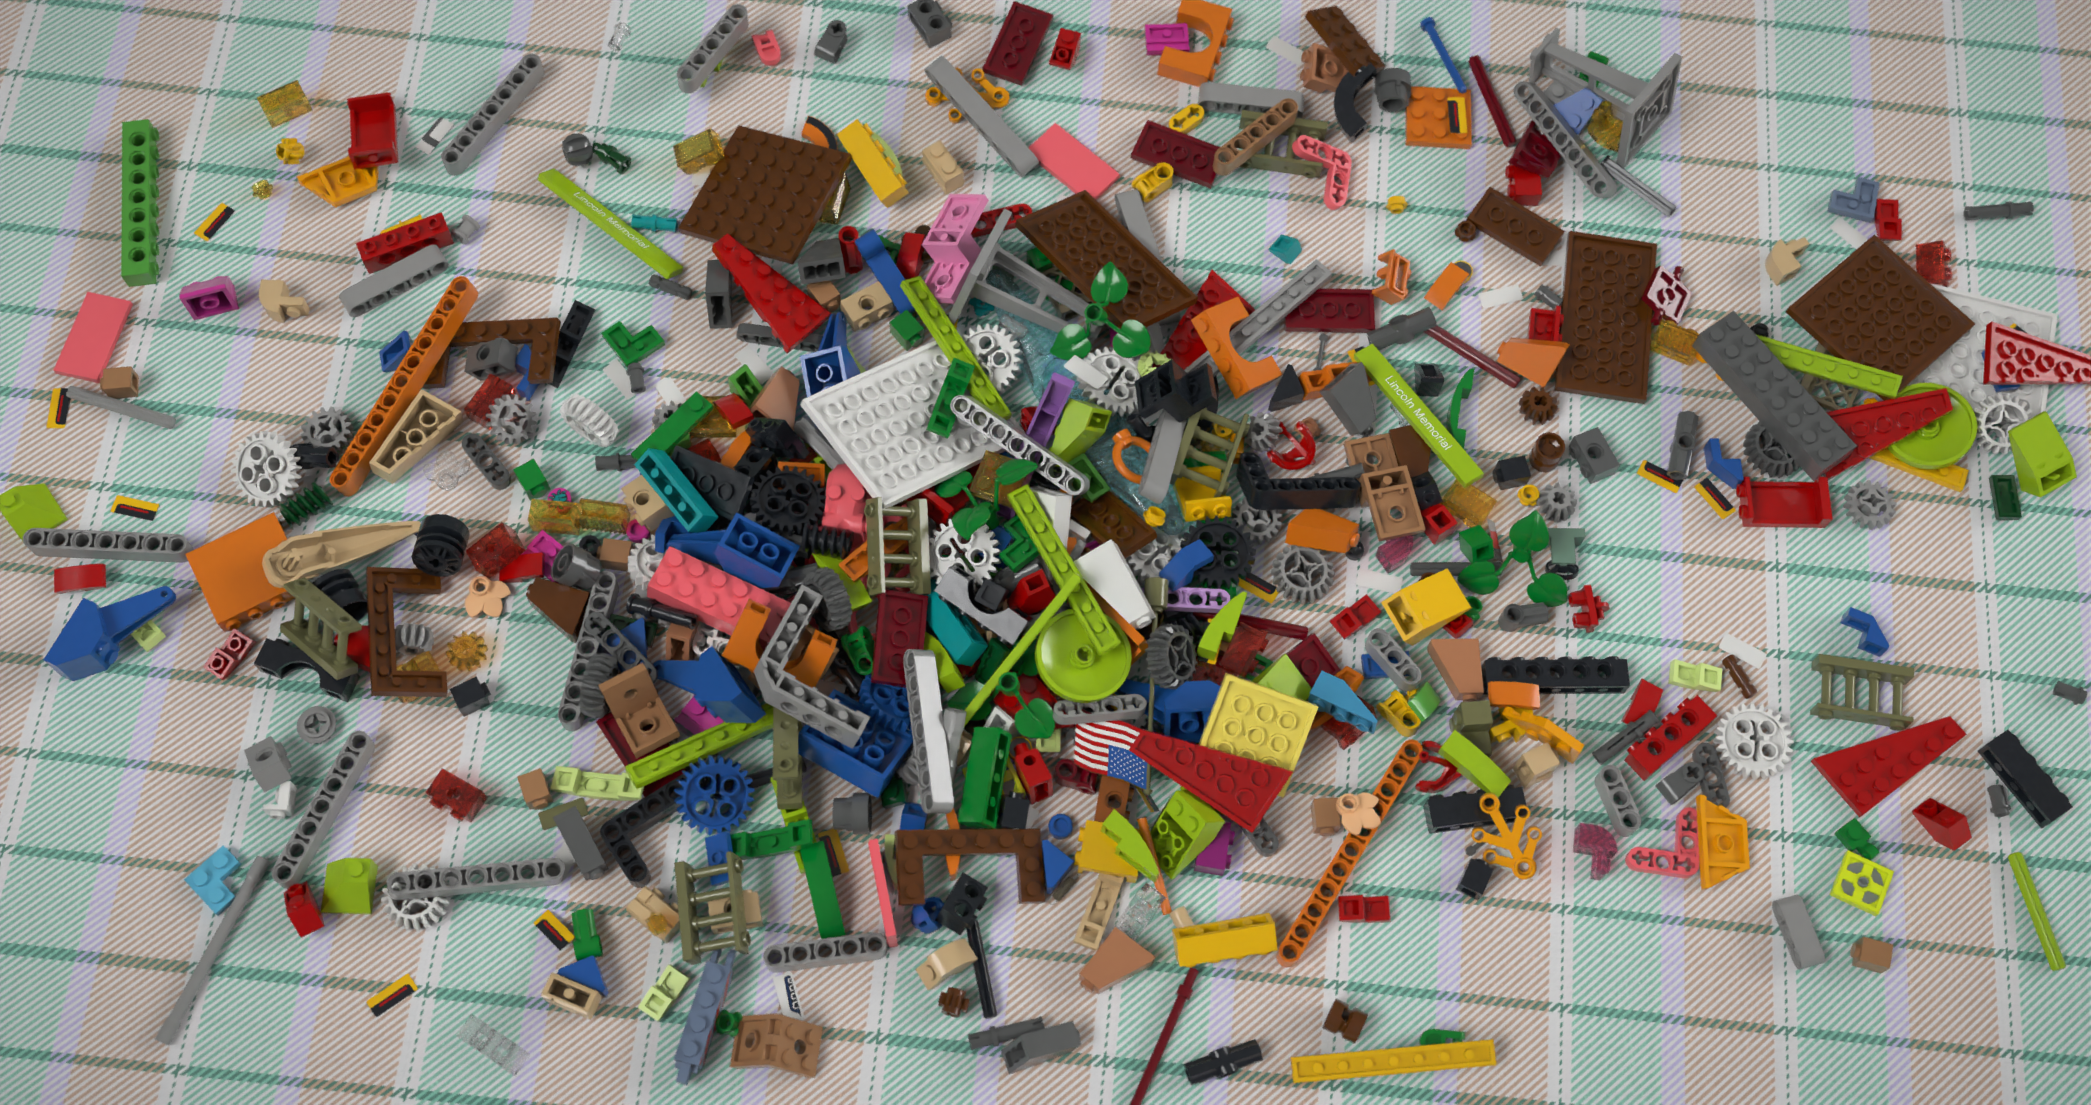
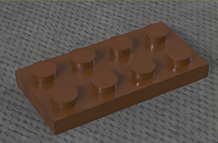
(1343, 39)
(1515, 226)
(1113, 520)

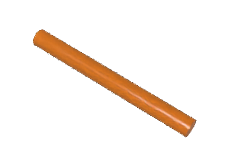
(1159, 884)

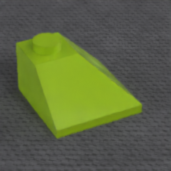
(31, 508)
(349, 886)

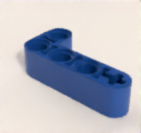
(884, 269)

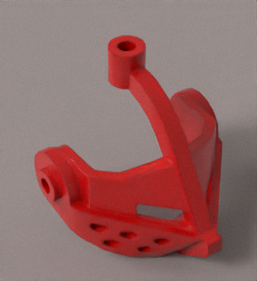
(1304, 448)
(1448, 776)

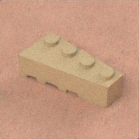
(415, 435)

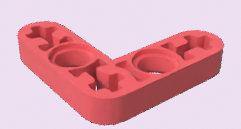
(1334, 167)
(1680, 853)

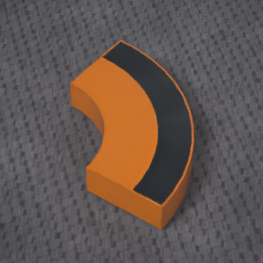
(819, 133)

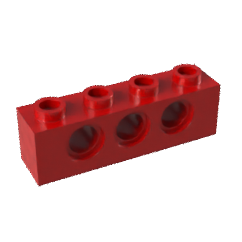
(404, 241)
(1698, 715)

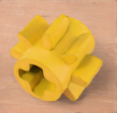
(290, 151)

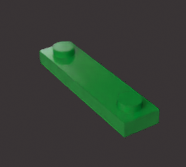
(676, 426)

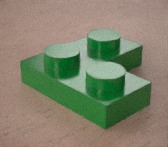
(634, 348)
(1022, 550)

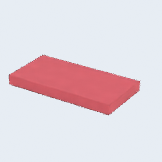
(1073, 162)
(93, 337)
(883, 893)

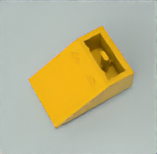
(1426, 606)

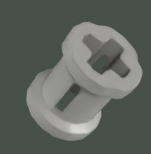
(465, 229)

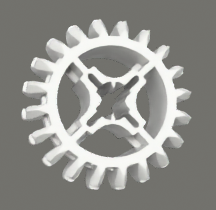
(1998, 415)
(589, 420)
(411, 905)

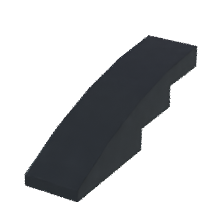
(570, 338)

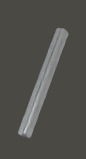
(121, 407)

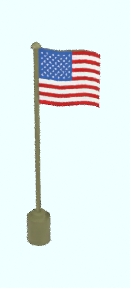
(1106, 744)

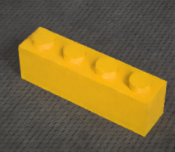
(872, 163)
(1224, 940)

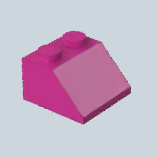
(209, 297)

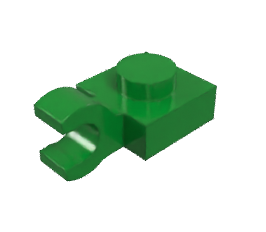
(1854, 837)

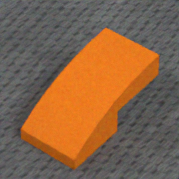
(1446, 286)
(1514, 695)

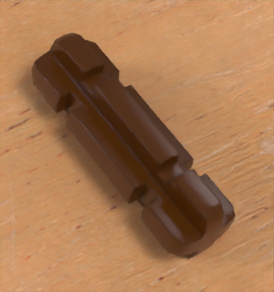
(1739, 676)

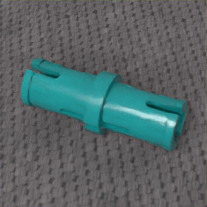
(654, 223)

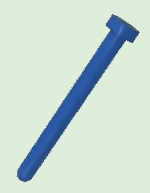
(1428, 25)

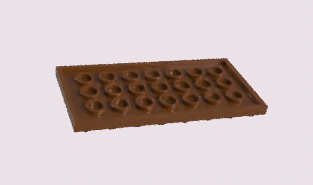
(1084, 237)
(1606, 317)

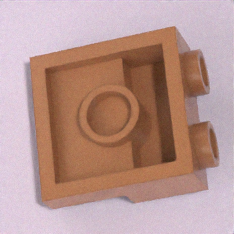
(1321, 69)

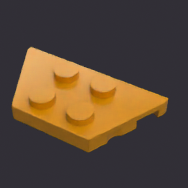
(339, 182)
(1546, 731)
(1721, 843)

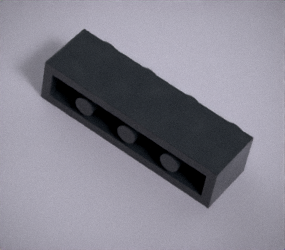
(2025, 778)
(1464, 811)

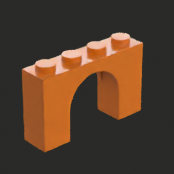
(1199, 66)
(1240, 375)
(746, 650)

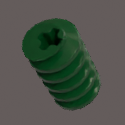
(304, 504)

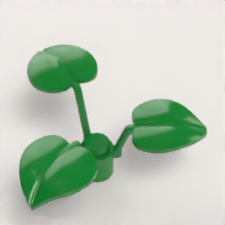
(1131, 339)
(968, 519)
(1527, 536)
(1033, 720)

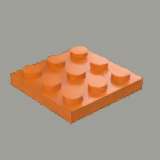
(1429, 119)

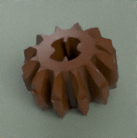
(1530, 402)

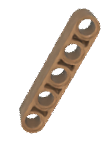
(1251, 145)

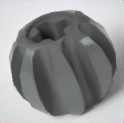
(577, 149)

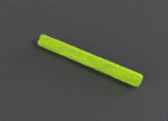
(2036, 911)

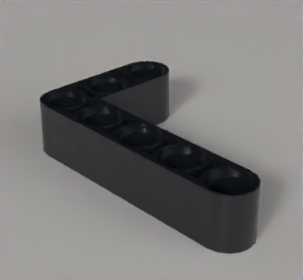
(1293, 492)
(647, 820)

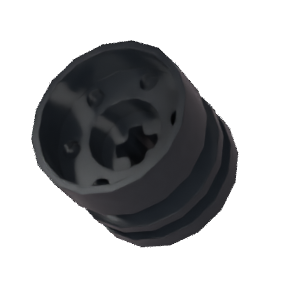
(440, 545)
(344, 591)

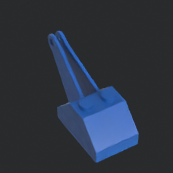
(832, 360)
(741, 550)
(93, 633)
(715, 685)
(1179, 710)

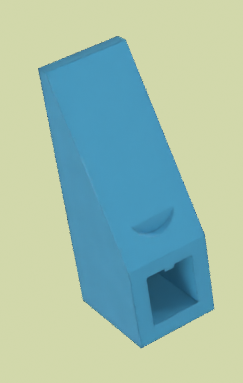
(1338, 699)

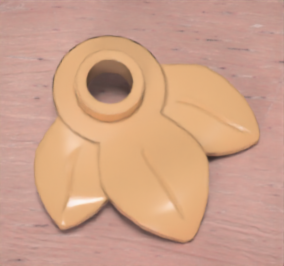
(487, 600)
(1360, 814)

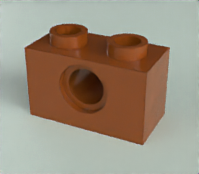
(1109, 790)

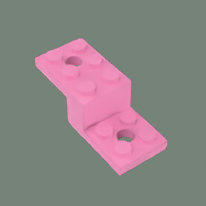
(952, 245)

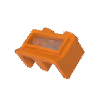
(1396, 277)

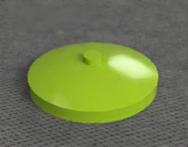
(1941, 441)
(1072, 664)

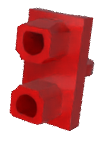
(1591, 607)

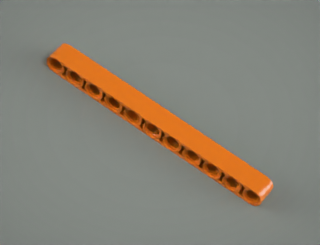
(404, 385)
(1344, 861)

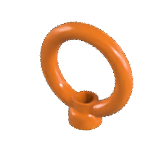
(1122, 441)

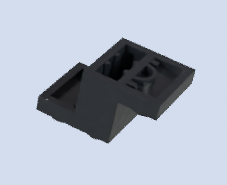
(1175, 391)

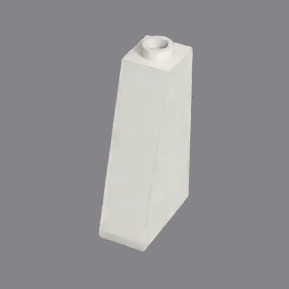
(1057, 509)
(1113, 579)

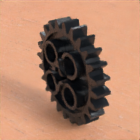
(787, 500)
(1216, 532)

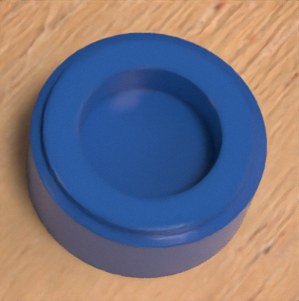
(1060, 826)

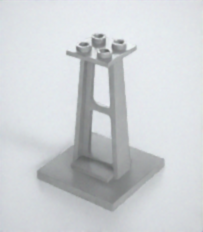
(1641, 118)
(993, 255)

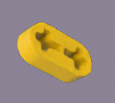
(1183, 117)

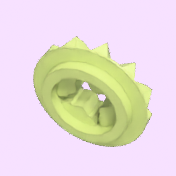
(1145, 362)

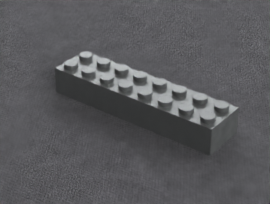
(1774, 395)

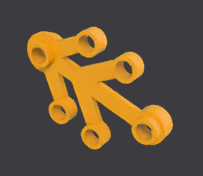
(989, 97)
(1509, 839)

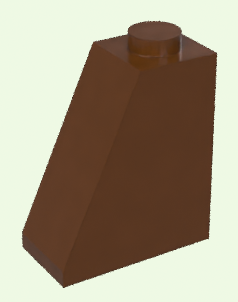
(1410, 450)
(559, 605)

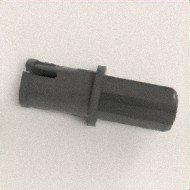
(614, 462)

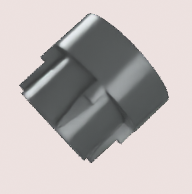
(1393, 89)
(575, 567)
(853, 813)

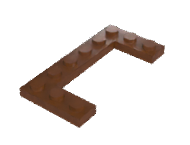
(540, 332)
(384, 676)
(914, 844)

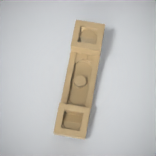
(1098, 911)

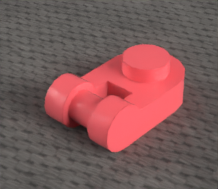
(769, 52)

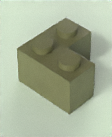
(1473, 722)

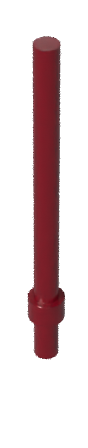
(1183, 993)

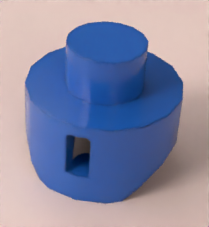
(924, 916)

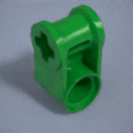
(860, 649)

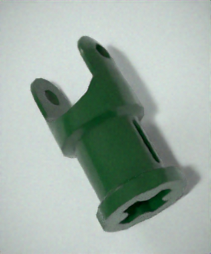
(609, 155)

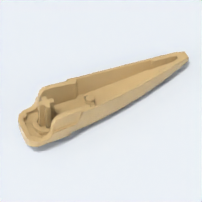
(331, 550)

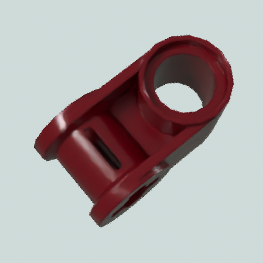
(1078, 779)

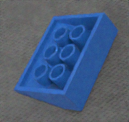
(871, 760)

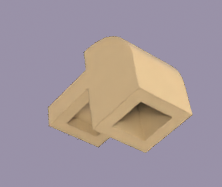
(1782, 261)
(278, 304)
(946, 961)

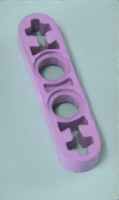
(1184, 604)

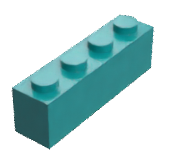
(676, 490)
(954, 630)

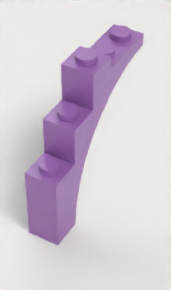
(1044, 422)

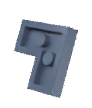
(1857, 205)

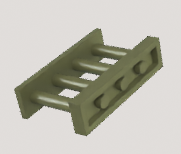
(1288, 165)
(1186, 450)
(917, 543)
(306, 634)
(1874, 673)
(786, 760)
(688, 900)

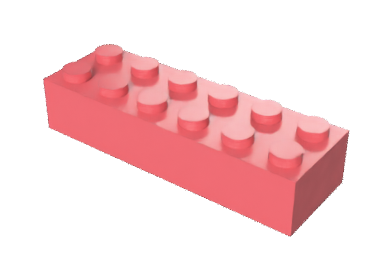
(711, 594)

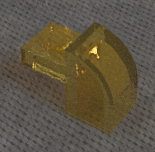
(1604, 128)

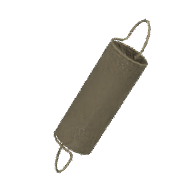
(1064, 888)

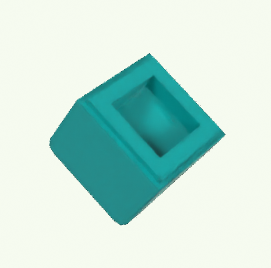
(1286, 248)

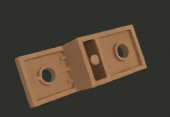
(1385, 487)

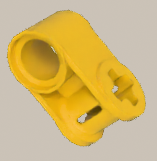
(1150, 184)
(1395, 711)

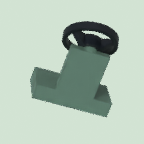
(1562, 545)

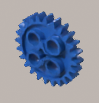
(886, 704)
(692, 793)

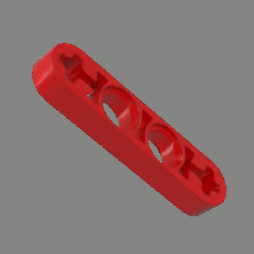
(990, 216)

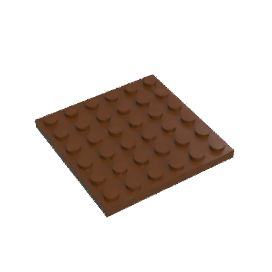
(766, 193)
(1880, 314)

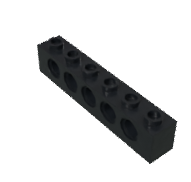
(1614, 668)

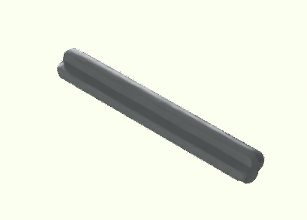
(1455, 568)

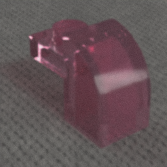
(1394, 552)
(1597, 842)

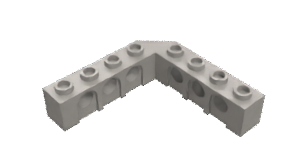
(794, 697)

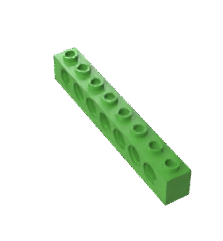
(139, 185)

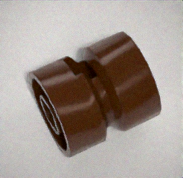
(1547, 452)
(1354, 1020)

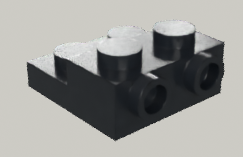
(777, 437)

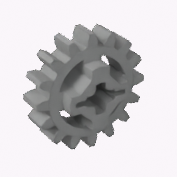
(506, 409)
(327, 429)
(1869, 505)
(1262, 527)

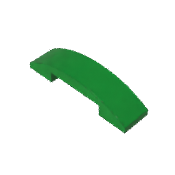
(953, 385)
(1462, 391)
(774, 841)
(822, 891)

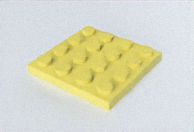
(1258, 724)

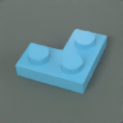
(208, 879)

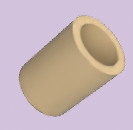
(1181, 917)

